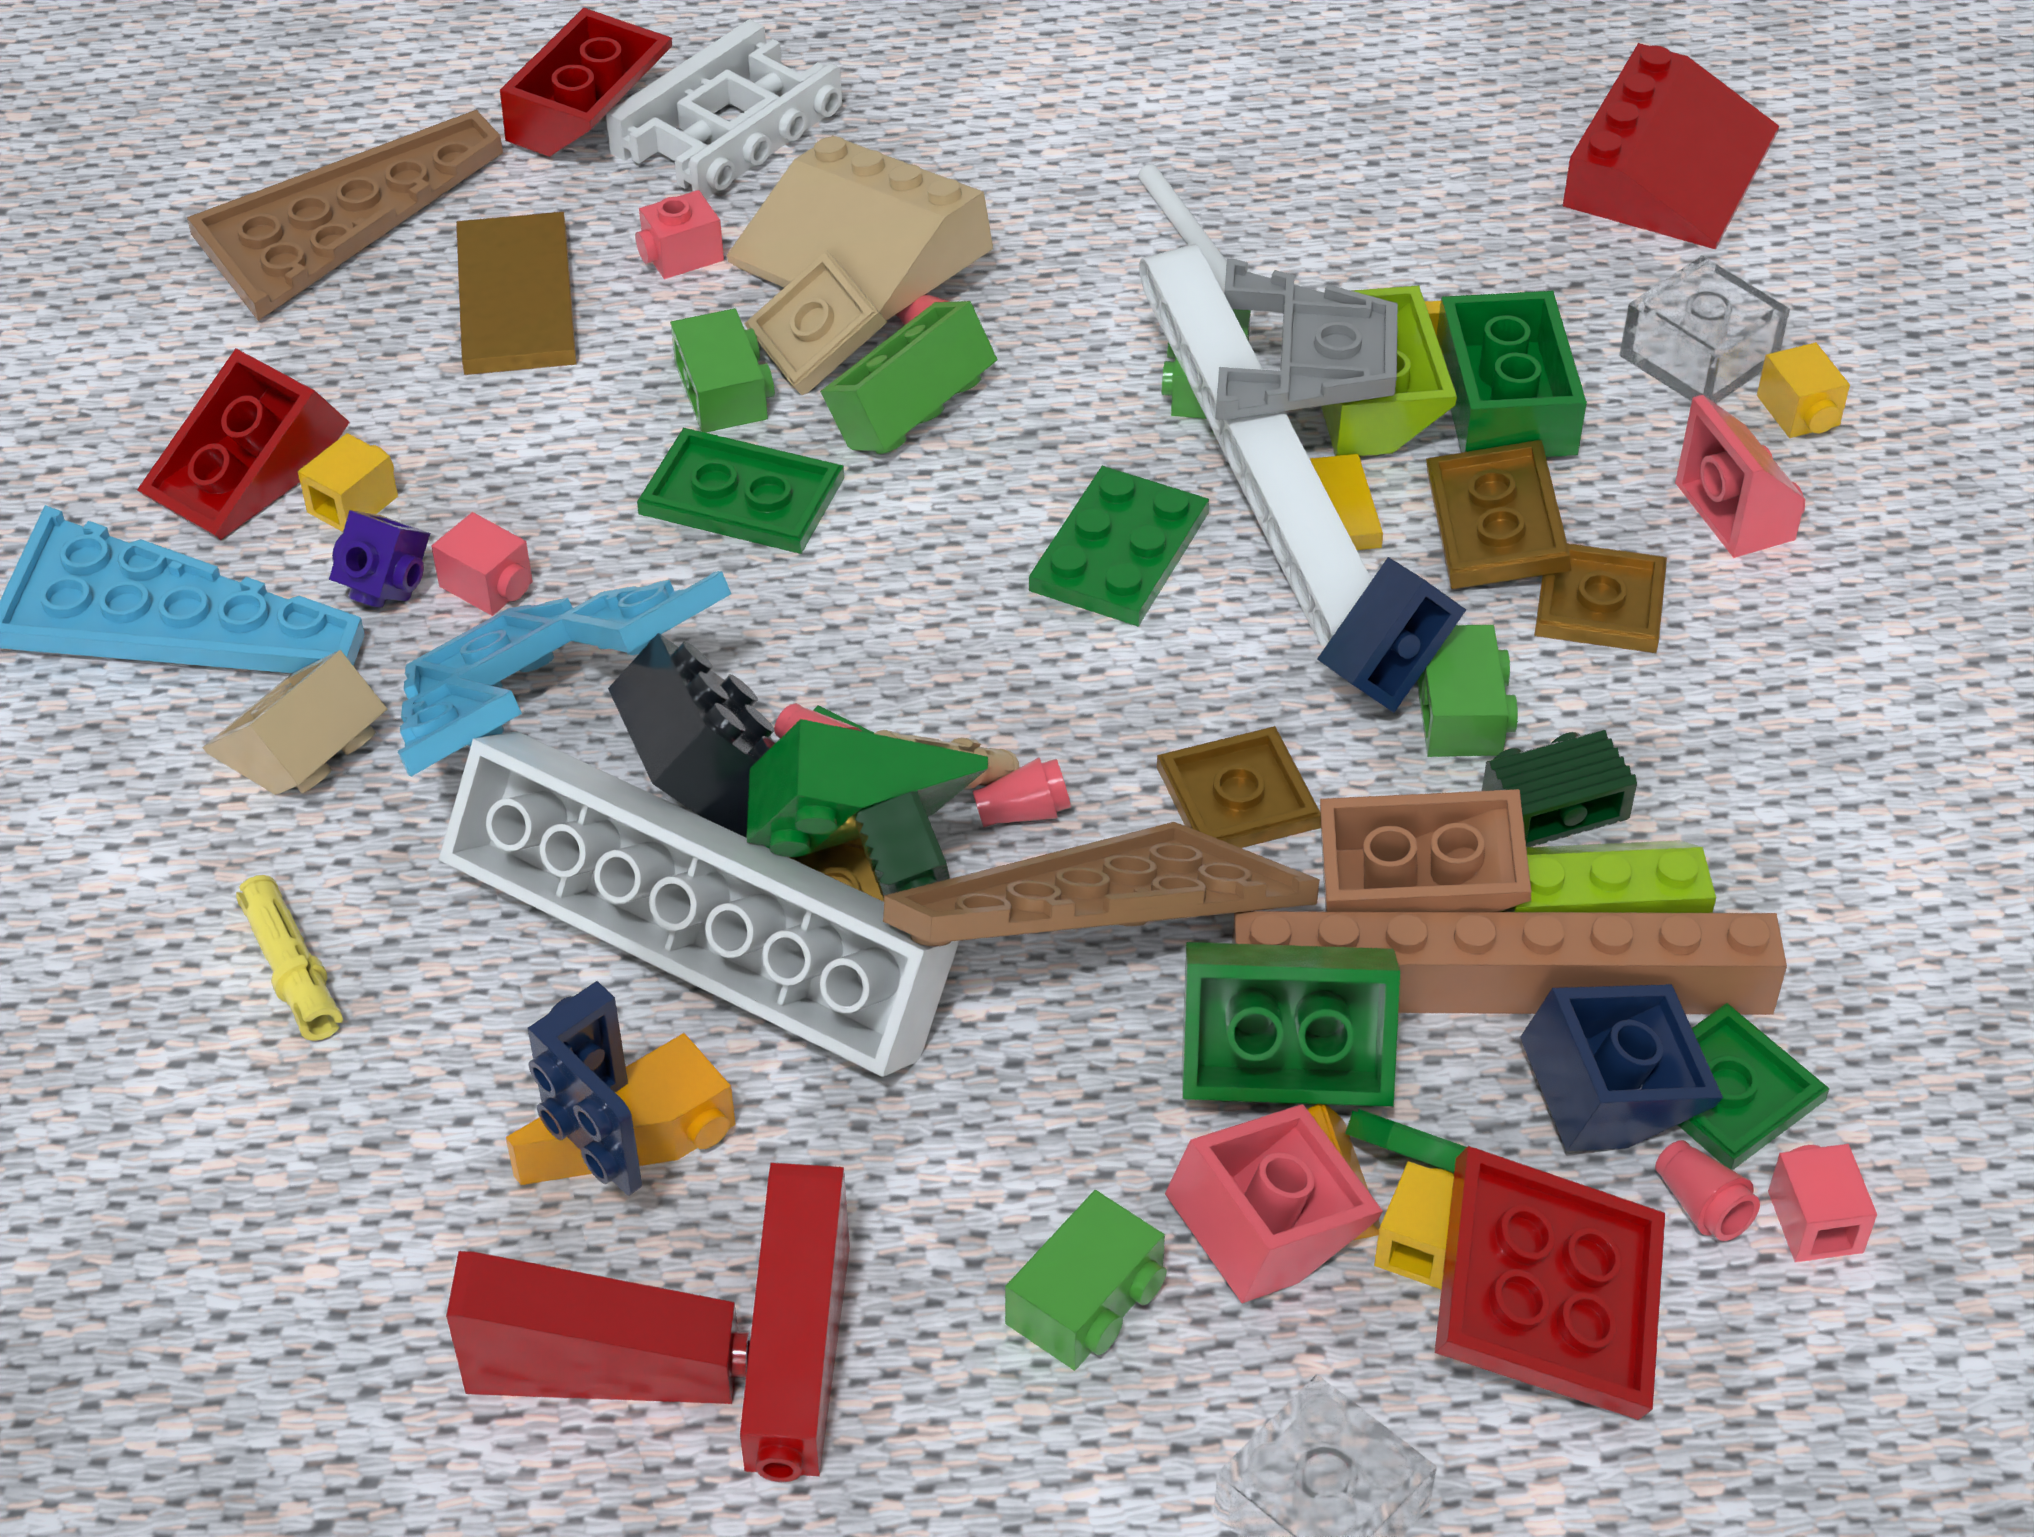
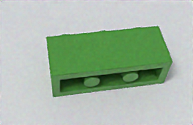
(910, 377)

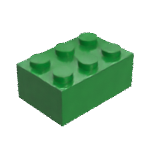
(1511, 372)
(1290, 1024)

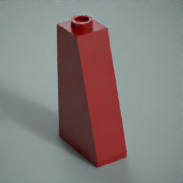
(795, 1321)
(589, 1335)

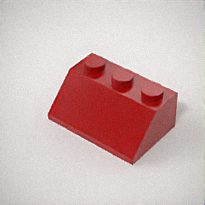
(576, 80)

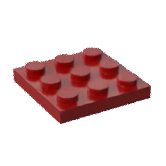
(1552, 1283)

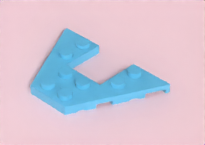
(458, 686)

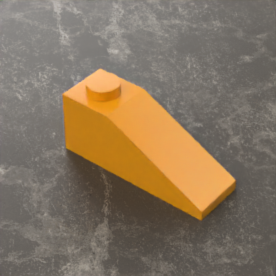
(674, 1105)

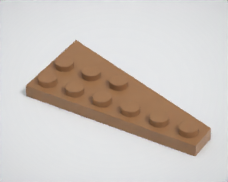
(310, 224)

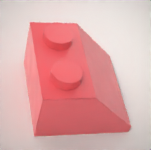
(1736, 482)
(1270, 1200)

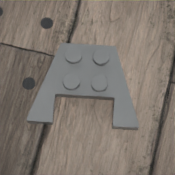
(1332, 349)

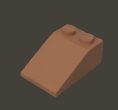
(1424, 852)

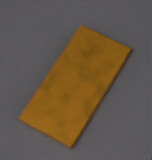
(514, 293)

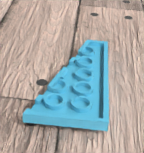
(147, 603)

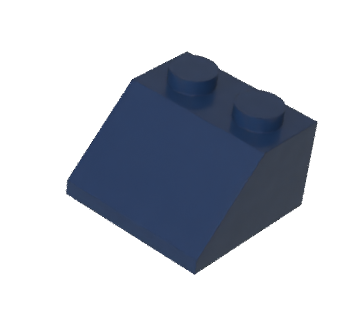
(1617, 1064)

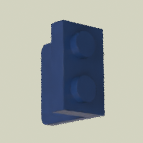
(577, 1072)

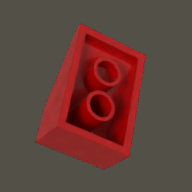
(241, 446)

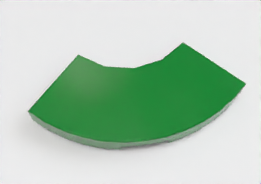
(1404, 1140)

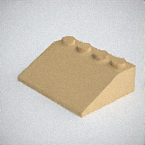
(878, 216)

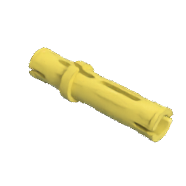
(296, 973)

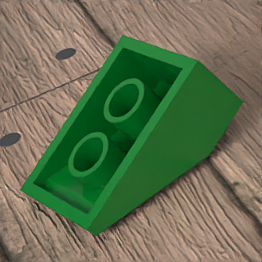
(824, 774)

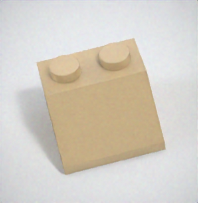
(300, 726)

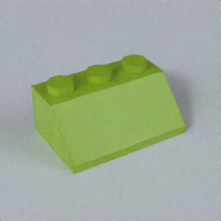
(1421, 387)
(1619, 878)

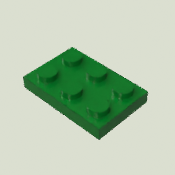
(1119, 545)

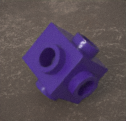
(378, 558)

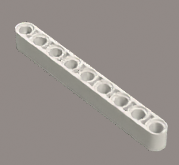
(1259, 448)

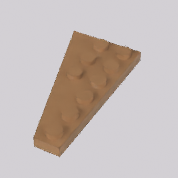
(1103, 883)

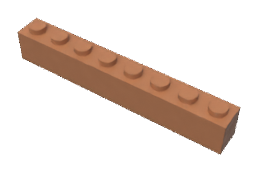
(1517, 957)

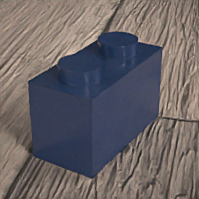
(1391, 634)

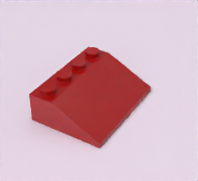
(1669, 150)

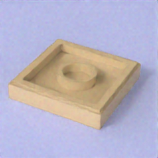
(815, 323)

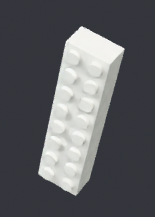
(695, 901)

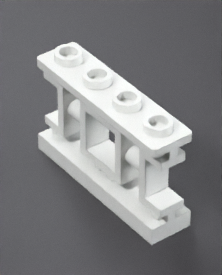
(705, 85)

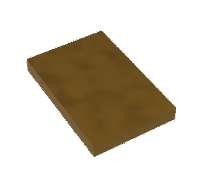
(1497, 515)

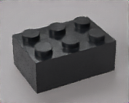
(693, 729)

